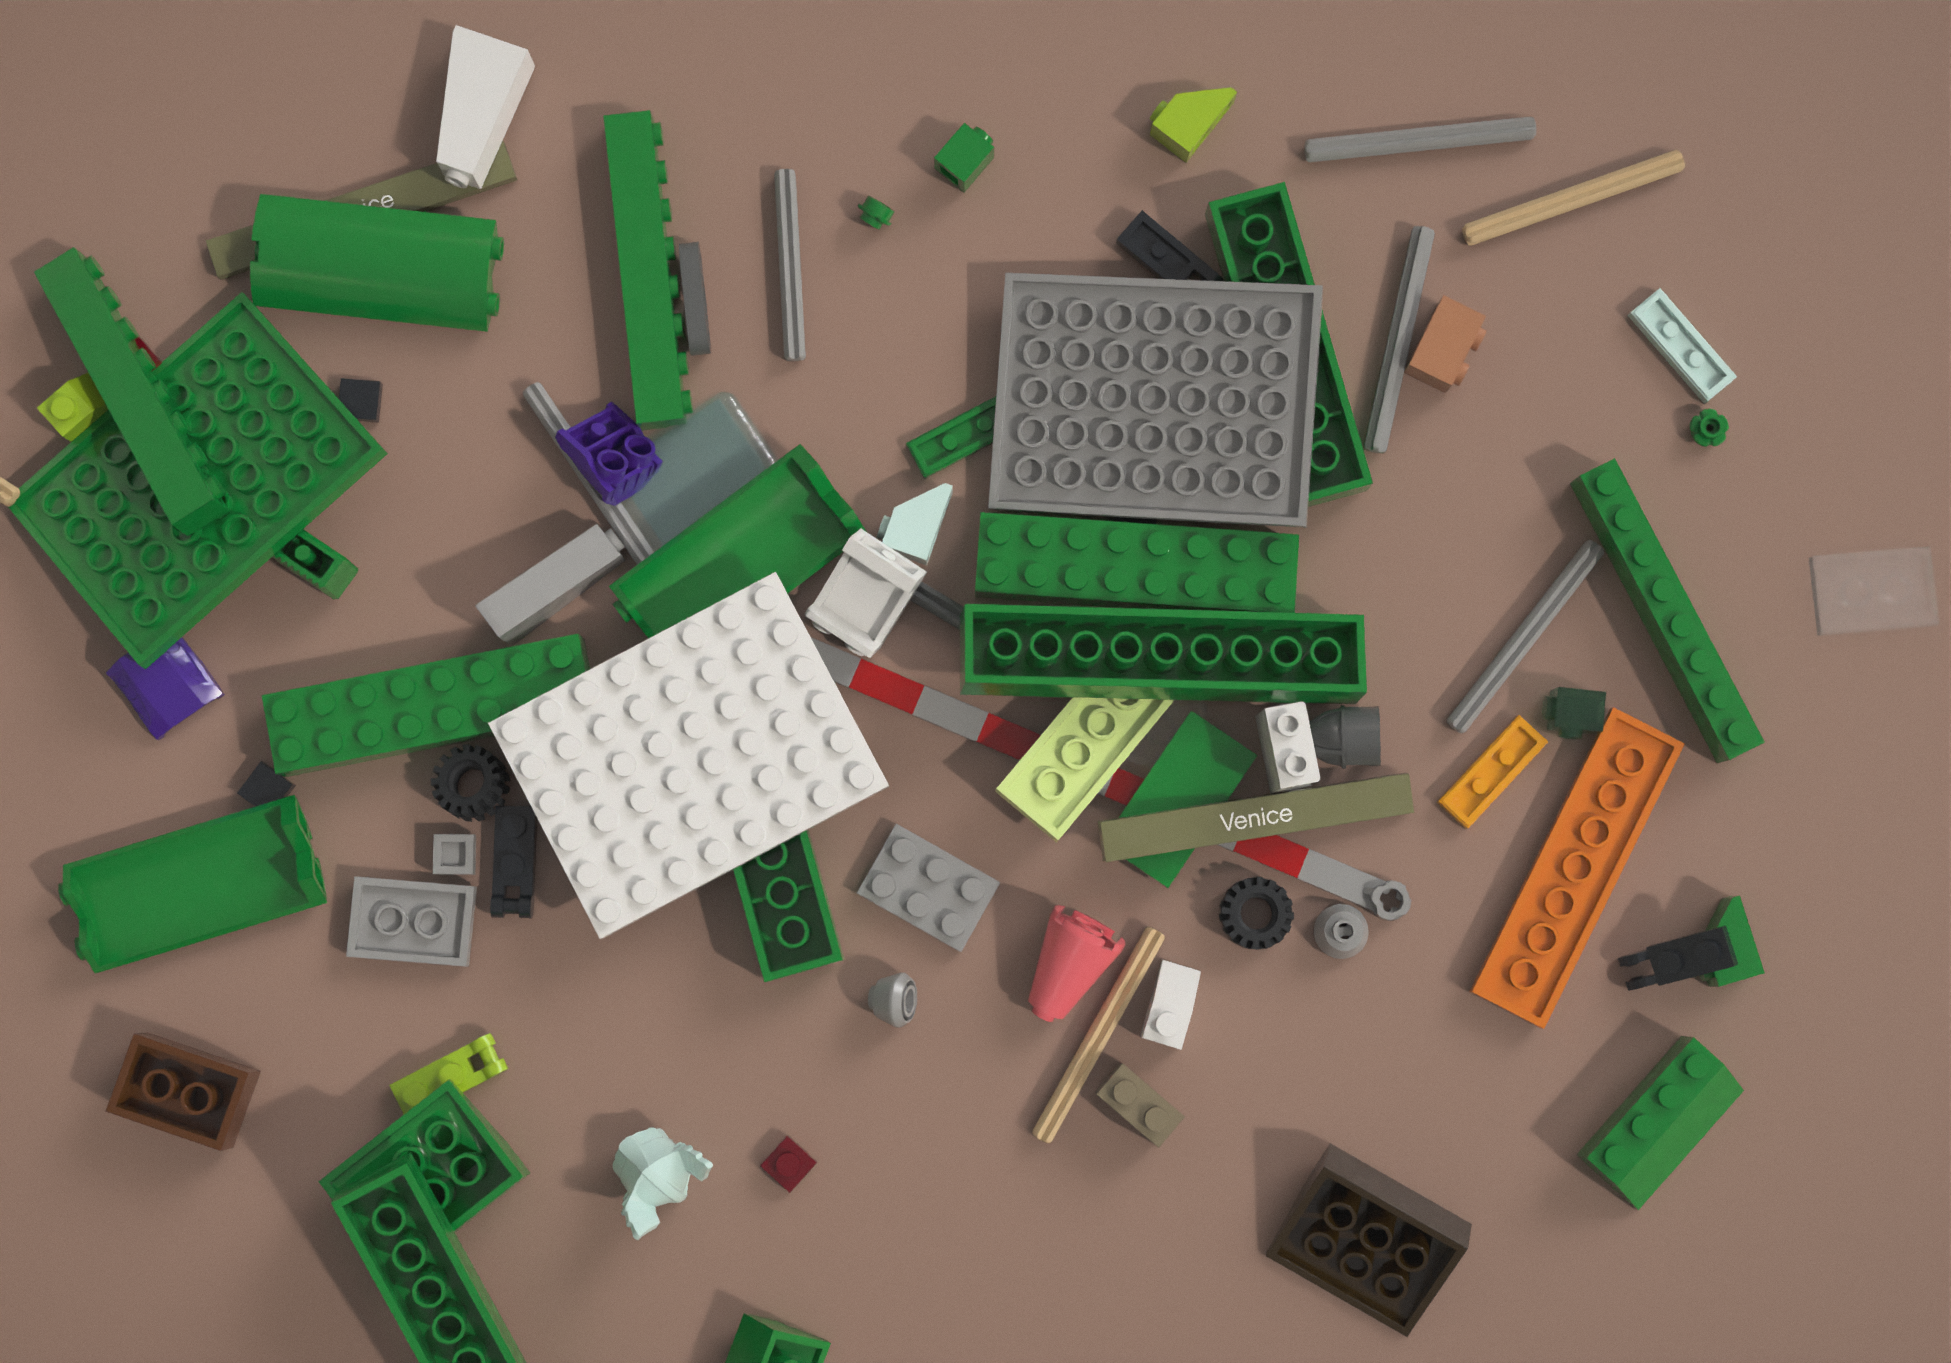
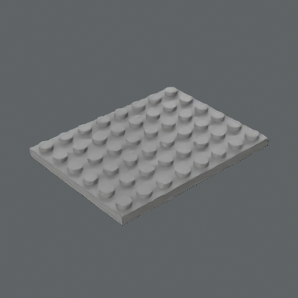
(1156, 398)

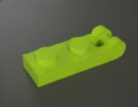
(454, 1066)

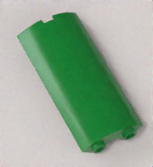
(375, 262)
(777, 523)
(193, 884)

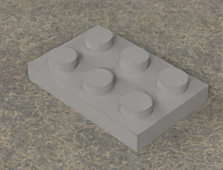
(928, 887)
(411, 921)

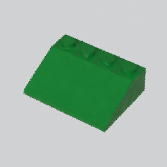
(454, 1148)

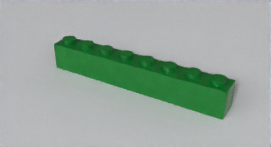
(646, 270)
(132, 392)
(1666, 612)

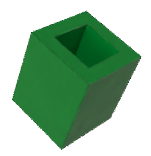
(965, 156)

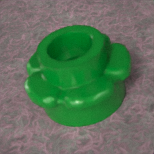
(875, 212)
(1701, 435)

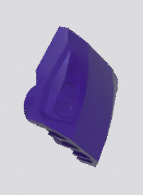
(608, 453)
(167, 689)

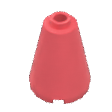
(1070, 962)

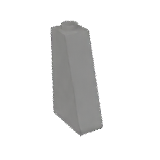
(551, 584)

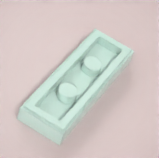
(1682, 345)

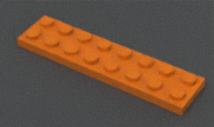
(1577, 868)

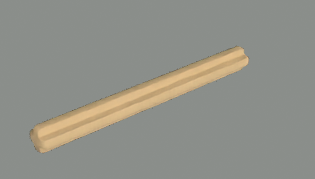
(1573, 197)
(1098, 1035)

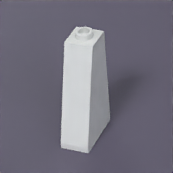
(479, 103)

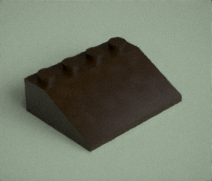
(1370, 1240)

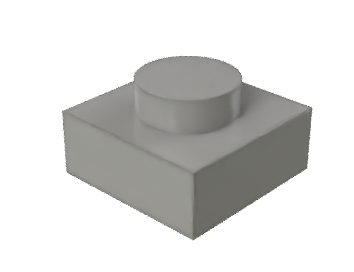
(454, 854)

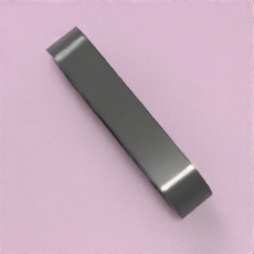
(694, 298)

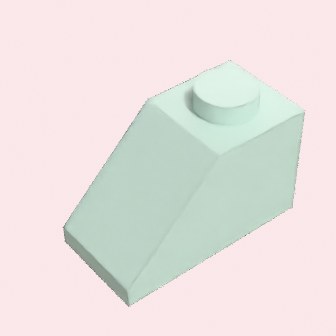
(916, 524)

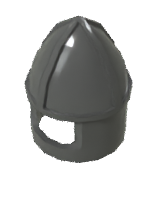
(1348, 736)

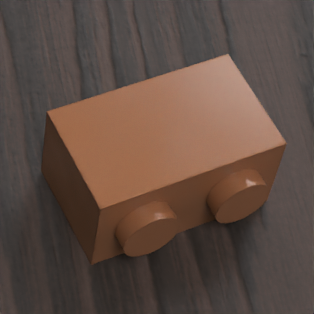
(1445, 344)

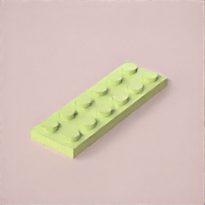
(1077, 758)

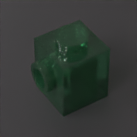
(1574, 712)

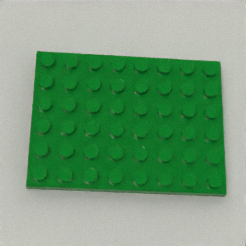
(269, 439)

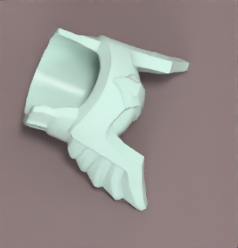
(654, 1174)

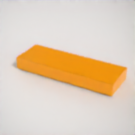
(1492, 771)

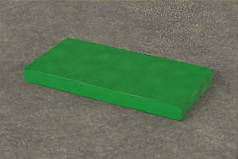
(1193, 770)

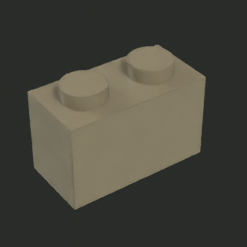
(1139, 1104)

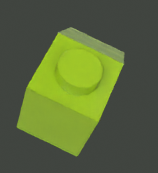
(1190, 119)
(74, 406)

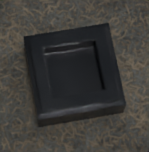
(362, 398)
(265, 786)

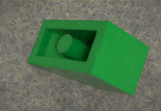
(1733, 915)

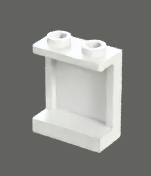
(865, 594)
(1287, 747)

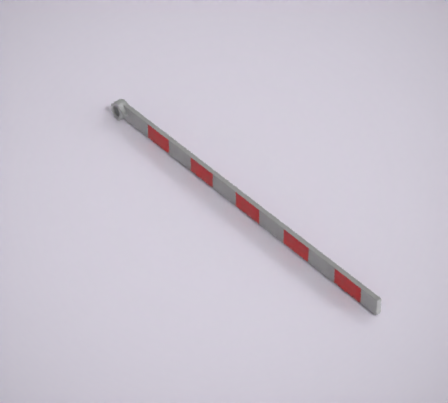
(1016, 741)

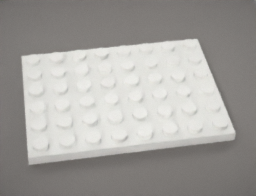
(688, 755)

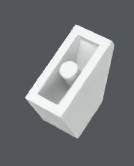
(1171, 1005)

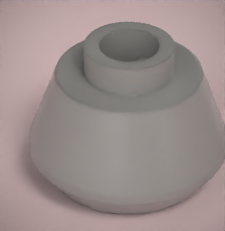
(1329, 934)
(894, 999)

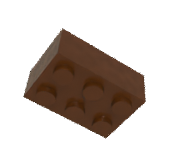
(183, 1091)

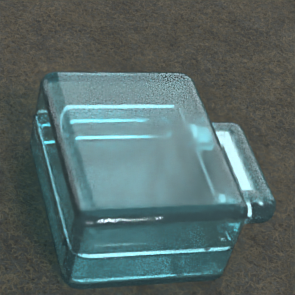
(699, 469)

